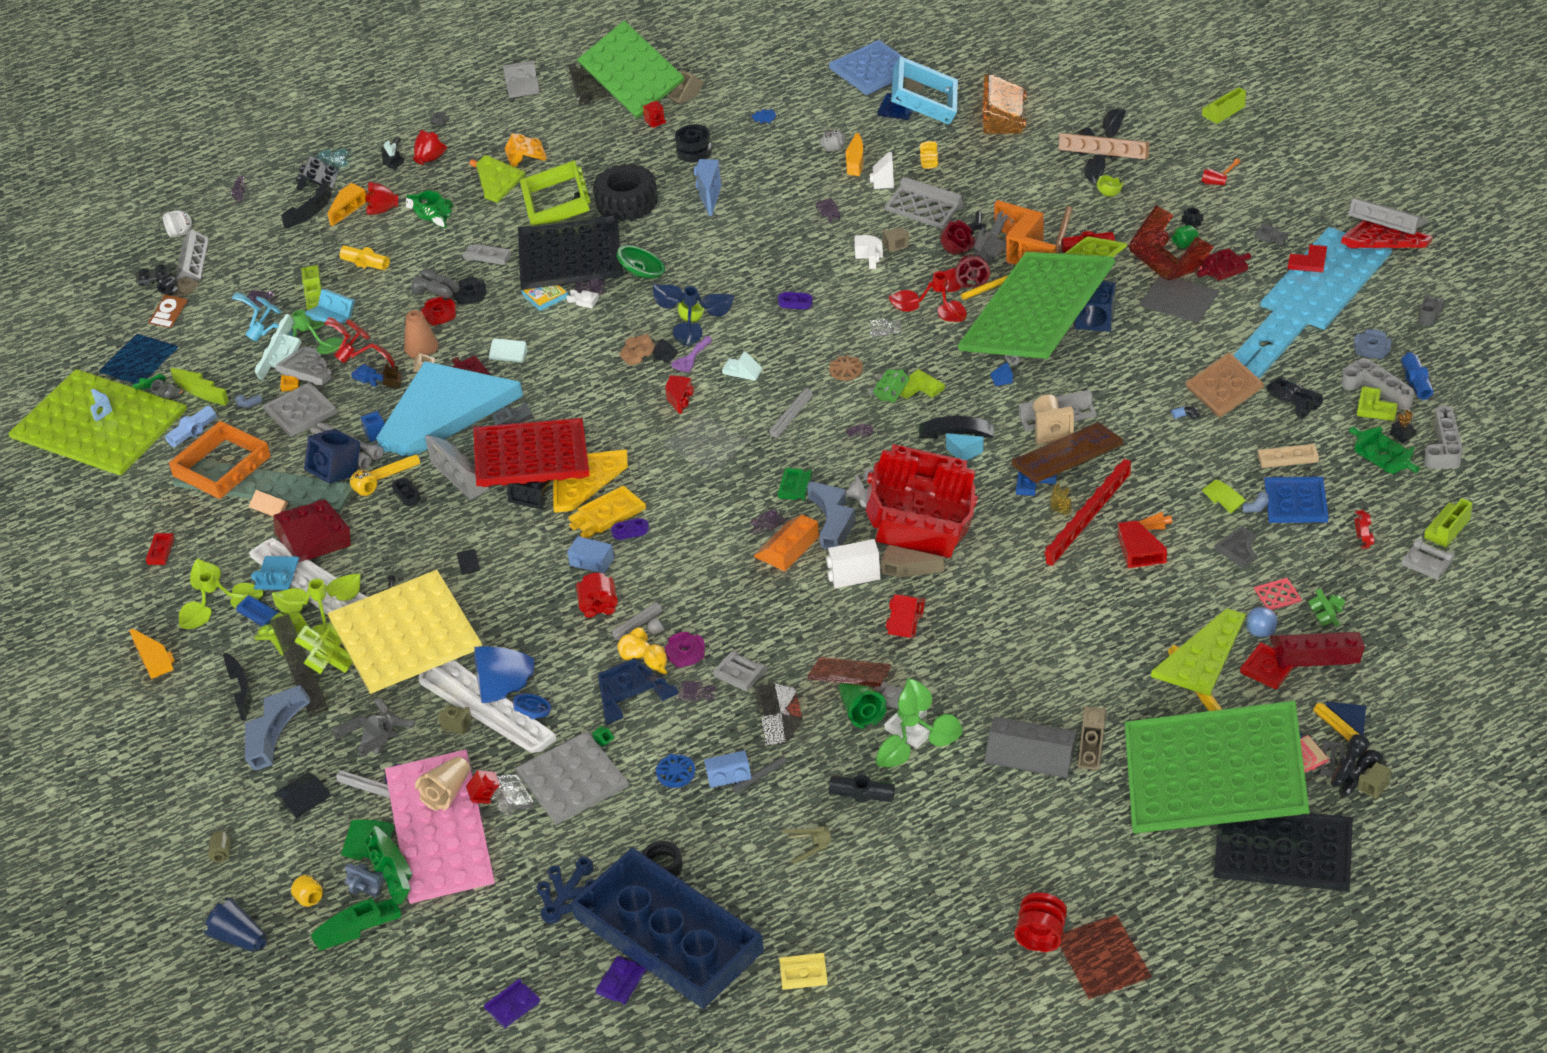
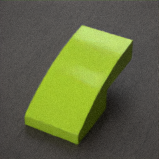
(1224, 494)

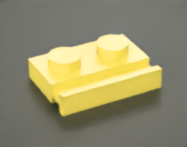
(803, 971)

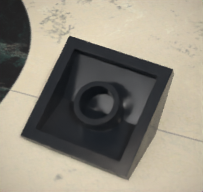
(302, 794)

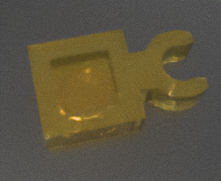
(1060, 501)

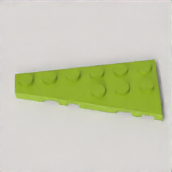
(1203, 656)

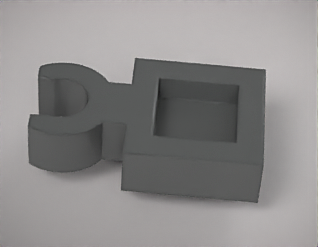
(1269, 234)

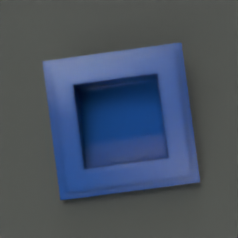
(1002, 375)

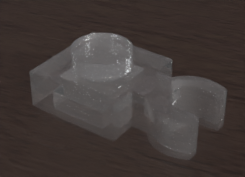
(883, 327)

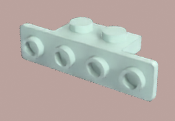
(279, 348)

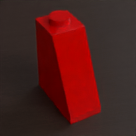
(1140, 546)

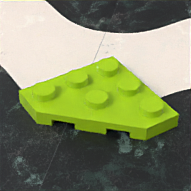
(497, 177)

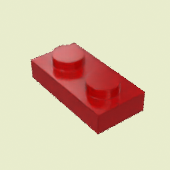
(160, 549)

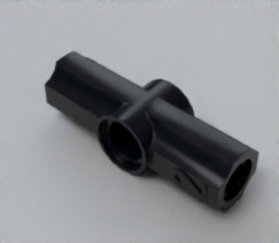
(862, 788)

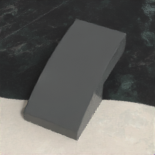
(517, 415)

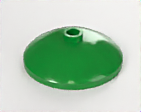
(640, 262)

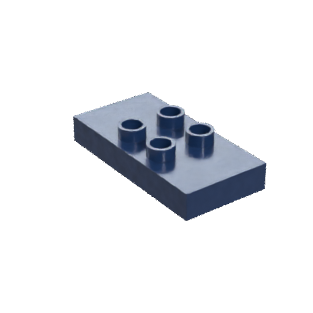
(668, 927)

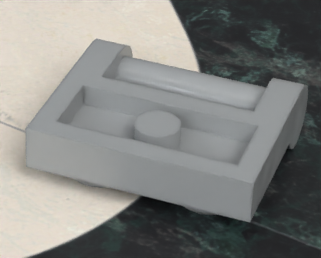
(1426, 564)
(738, 675)

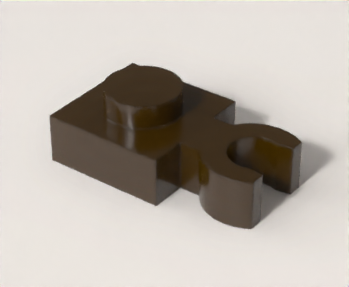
(391, 377)

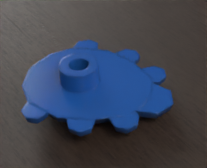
(764, 116)

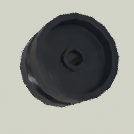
(693, 143)

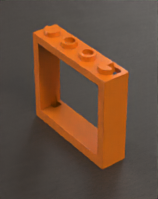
(208, 442)

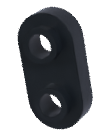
(409, 494)

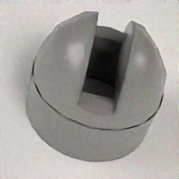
(655, 626)

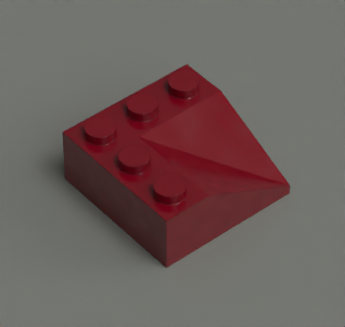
(312, 530)

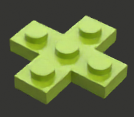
(323, 649)

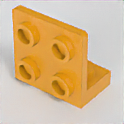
(520, 145)

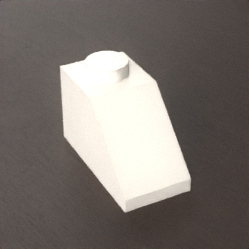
(883, 173)

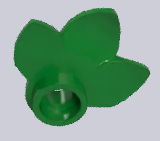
(146, 383)

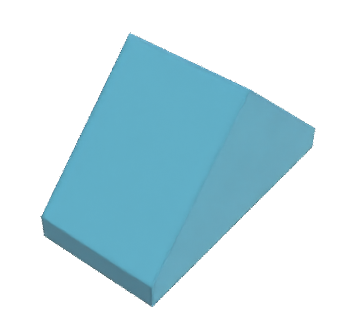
(964, 446)

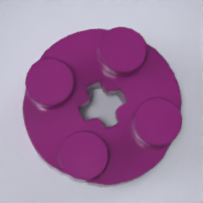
(680, 657)

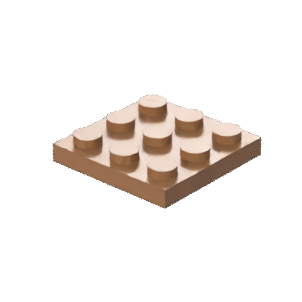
(1224, 385)

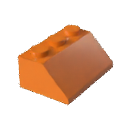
(789, 542)

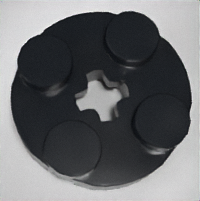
(477, 292)

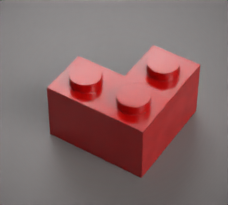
(904, 615)

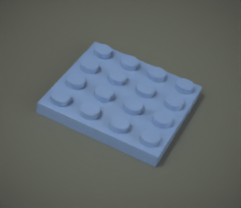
(867, 67)

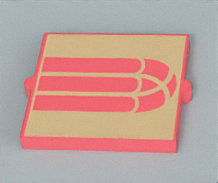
(1312, 754)

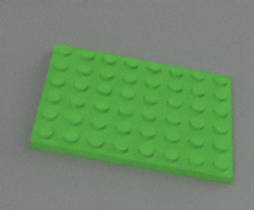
(1036, 304)
(1215, 767)

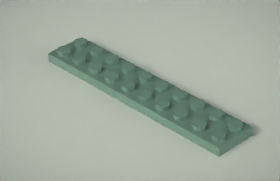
(291, 488)

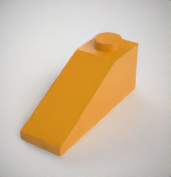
(346, 202)
(153, 654)

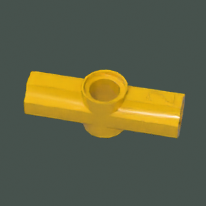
(364, 257)

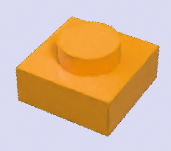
(289, 383)

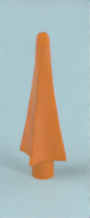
(1156, 521)

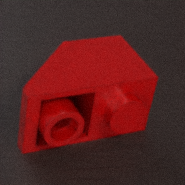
(678, 391)

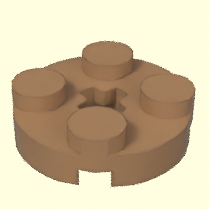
(636, 349)

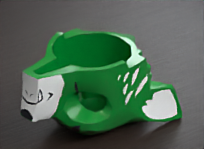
(435, 209)

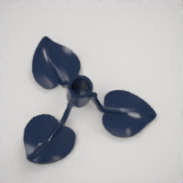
(667, 297)

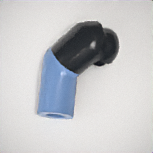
(1186, 410)

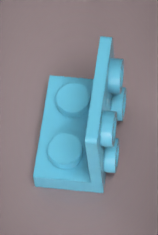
(332, 305)

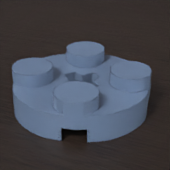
(1364, 348)

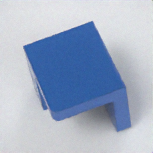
(372, 425)

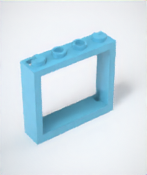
(928, 77)

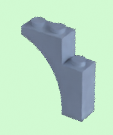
(838, 516)
(263, 732)

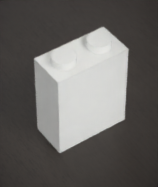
(853, 563)

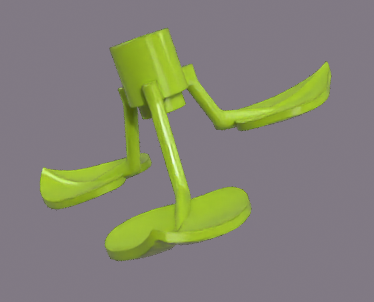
(207, 577)
(293, 599)

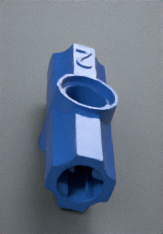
(1417, 376)

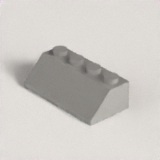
(454, 466)

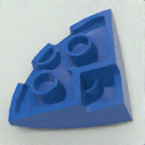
(501, 671)

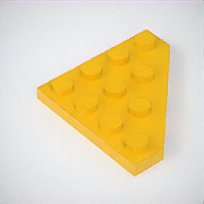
(602, 469)

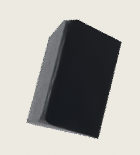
(664, 351)
(468, 561)

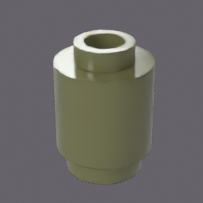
(219, 846)

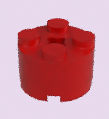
(596, 595)

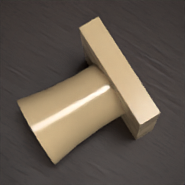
(1051, 421)

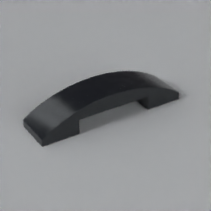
(308, 209)
(956, 425)
(242, 699)

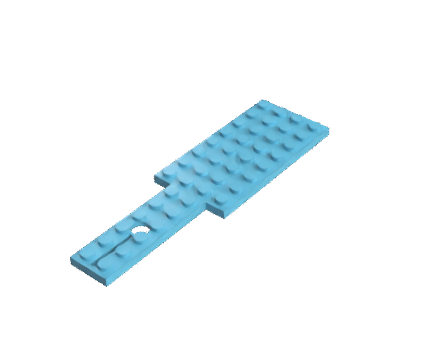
(1309, 298)

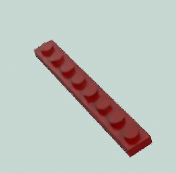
(1088, 512)

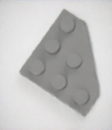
(305, 365)

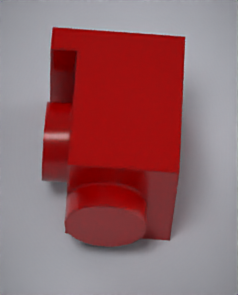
(654, 114)
(482, 786)

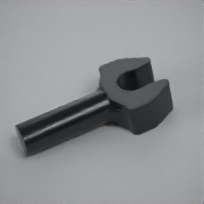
(977, 225)

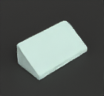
(508, 350)

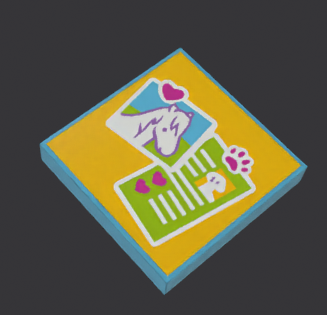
(545, 296)

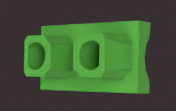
(1328, 615)

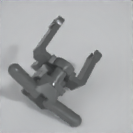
(987, 243)
(376, 728)

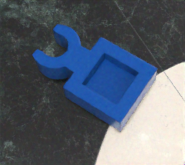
(365, 374)

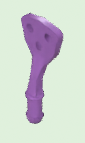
(687, 363)

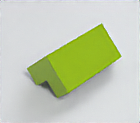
(1225, 105)
(1449, 522)

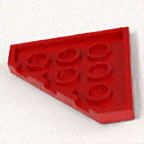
(1374, 235)

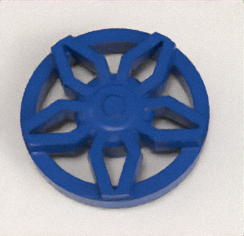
(531, 705)
(675, 770)

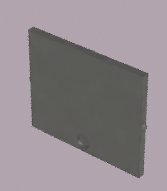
(1179, 298)

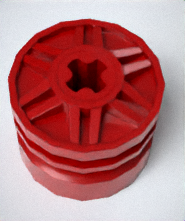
(1040, 922)

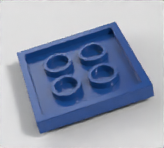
(1296, 499)

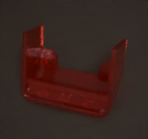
(1150, 242)

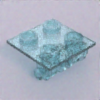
(337, 157)

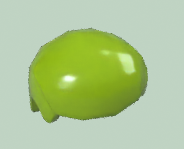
(1109, 186)
(696, 312)

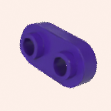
(795, 300)
(630, 529)

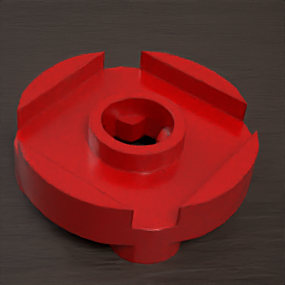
(446, 313)
(1362, 528)

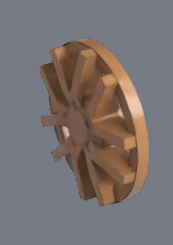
(848, 367)

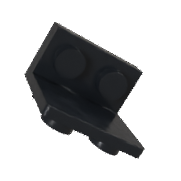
(528, 494)

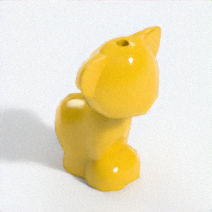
(636, 646)

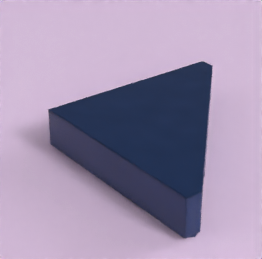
(1351, 714)

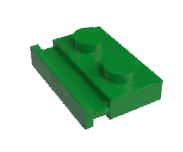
(794, 484)

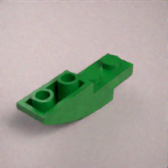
(390, 861)
(349, 922)

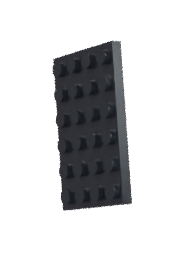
(1287, 850)

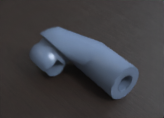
(248, 403)
(1258, 505)

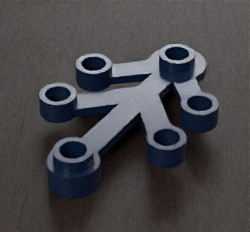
(563, 892)

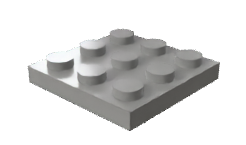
(300, 409)

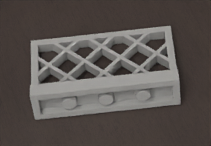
(929, 194)
(1386, 216)

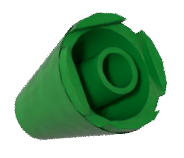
(862, 704)

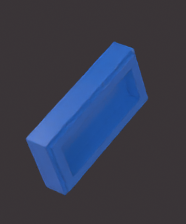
(256, 610)

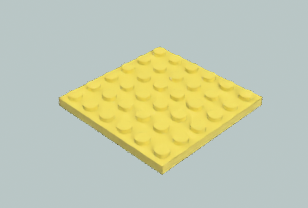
(404, 631)

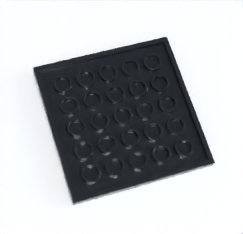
(569, 252)

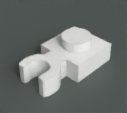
(584, 299)

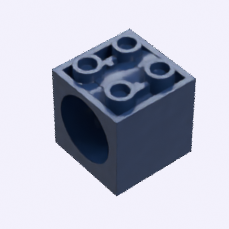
(1099, 310)
(332, 455)

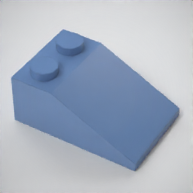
(708, 182)

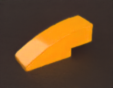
(855, 156)

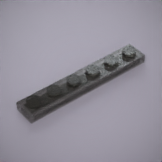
(295, 659)

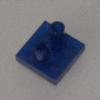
(892, 109)

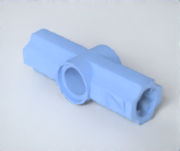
(190, 426)

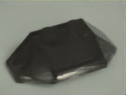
(778, 712)

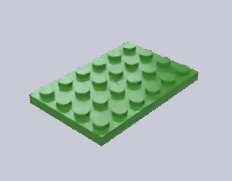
(630, 69)

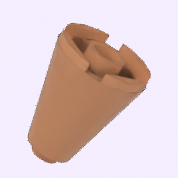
(418, 335)

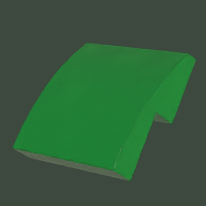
(354, 843)

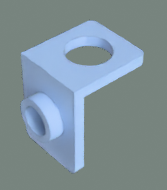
(100, 400)

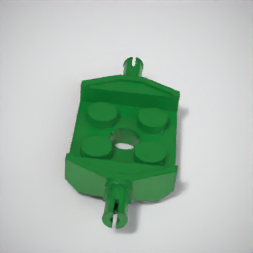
(1373, 442)

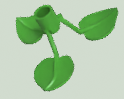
(305, 323)
(913, 699)

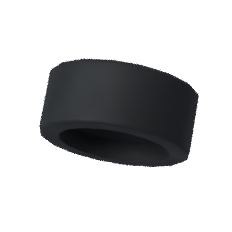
(665, 848)

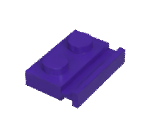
(620, 980)
(511, 1003)

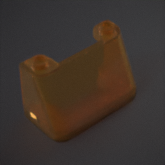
(1002, 106)

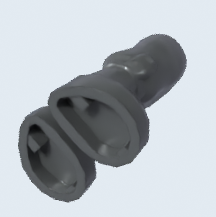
(434, 283)

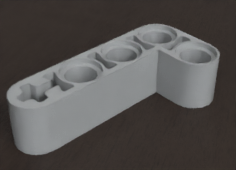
(1372, 375)
(1449, 450)

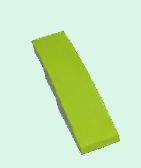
(312, 285)
(196, 385)

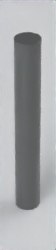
(760, 774)

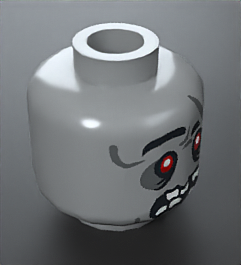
(833, 140)

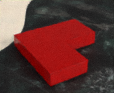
(1312, 262)

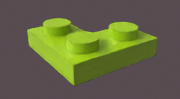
(921, 381)
(1371, 407)

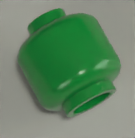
(1184, 236)

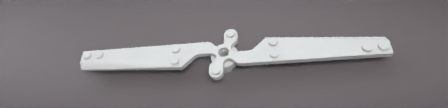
(448, 680)

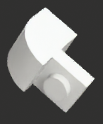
(868, 247)

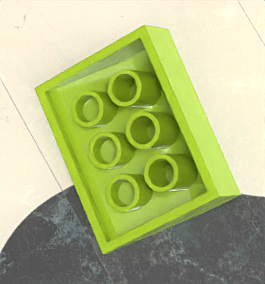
(1097, 247)

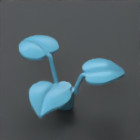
(257, 329)

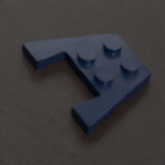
(627, 681)

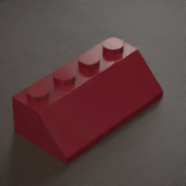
(1318, 649)

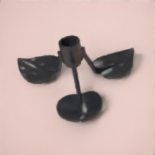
(1111, 123)

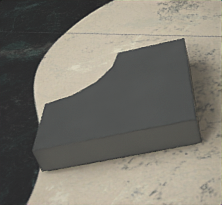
(1238, 547)

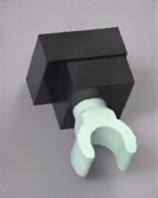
(391, 157)

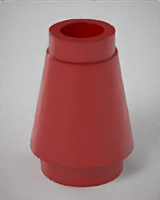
(1212, 177)

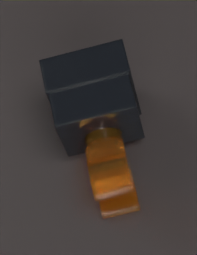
(1402, 429)

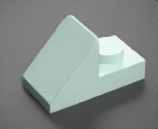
(745, 367)

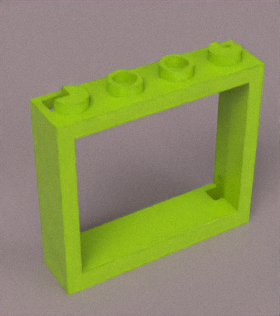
(549, 178)

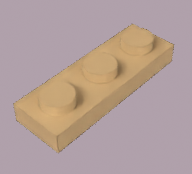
(1288, 456)

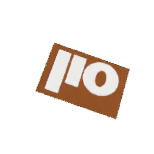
(167, 311)

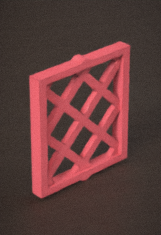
(1274, 584)

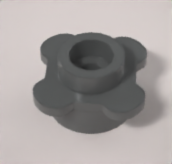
(439, 118)

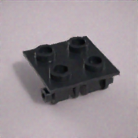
(144, 275)

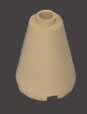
(442, 783)

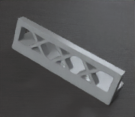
(188, 253)
(1077, 400)

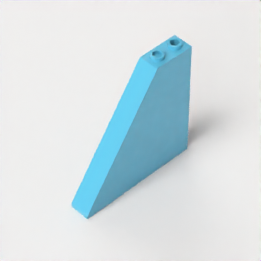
(441, 404)

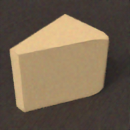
(419, 360)

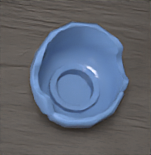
(1261, 622)

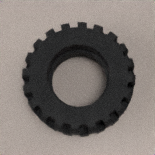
(625, 191)

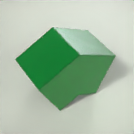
(602, 736)

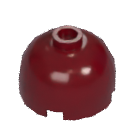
(957, 237)
(972, 268)

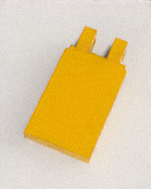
(606, 511)

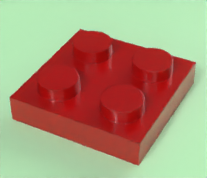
(1264, 667)

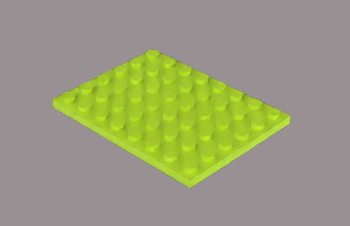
(114, 442)

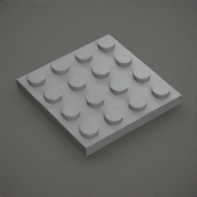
(571, 777)

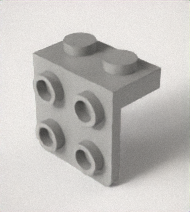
(521, 79)

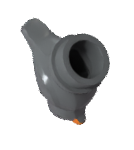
(165, 389)

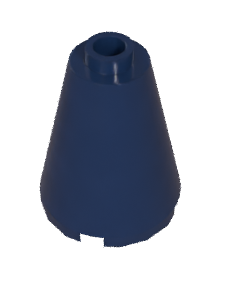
(235, 927)

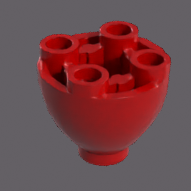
(427, 147)
(379, 199)

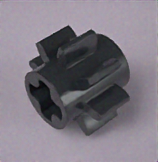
(1192, 217)
(167, 285)

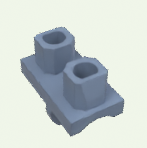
(361, 880)

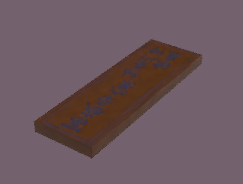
(1067, 452)

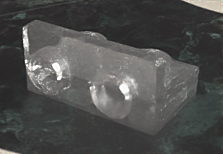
(511, 795)

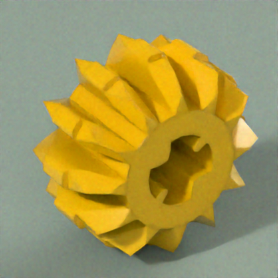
(929, 154)

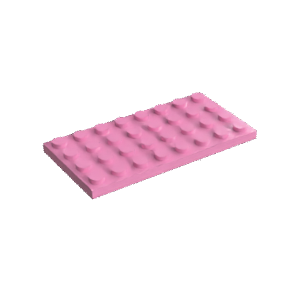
(440, 846)

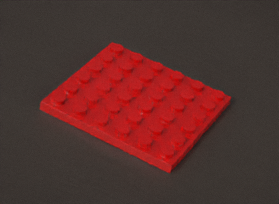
(530, 452)

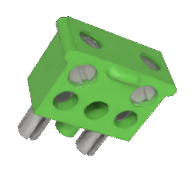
(890, 385)

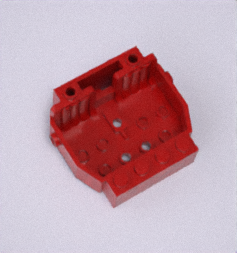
(920, 500)

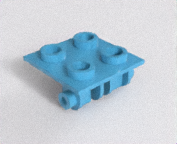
(275, 573)

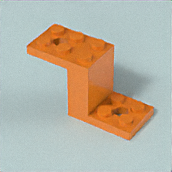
(1024, 233)

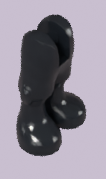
(1296, 394)
(1348, 771)

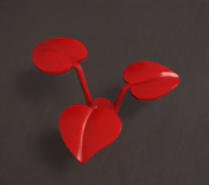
(952, 312)
(346, 350)

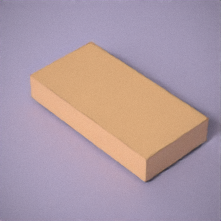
(267, 504)

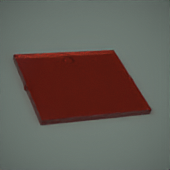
(849, 671)
(1103, 957)

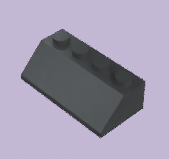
(1031, 747)

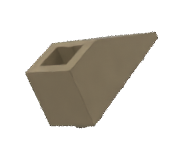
(907, 562)
(1092, 738)

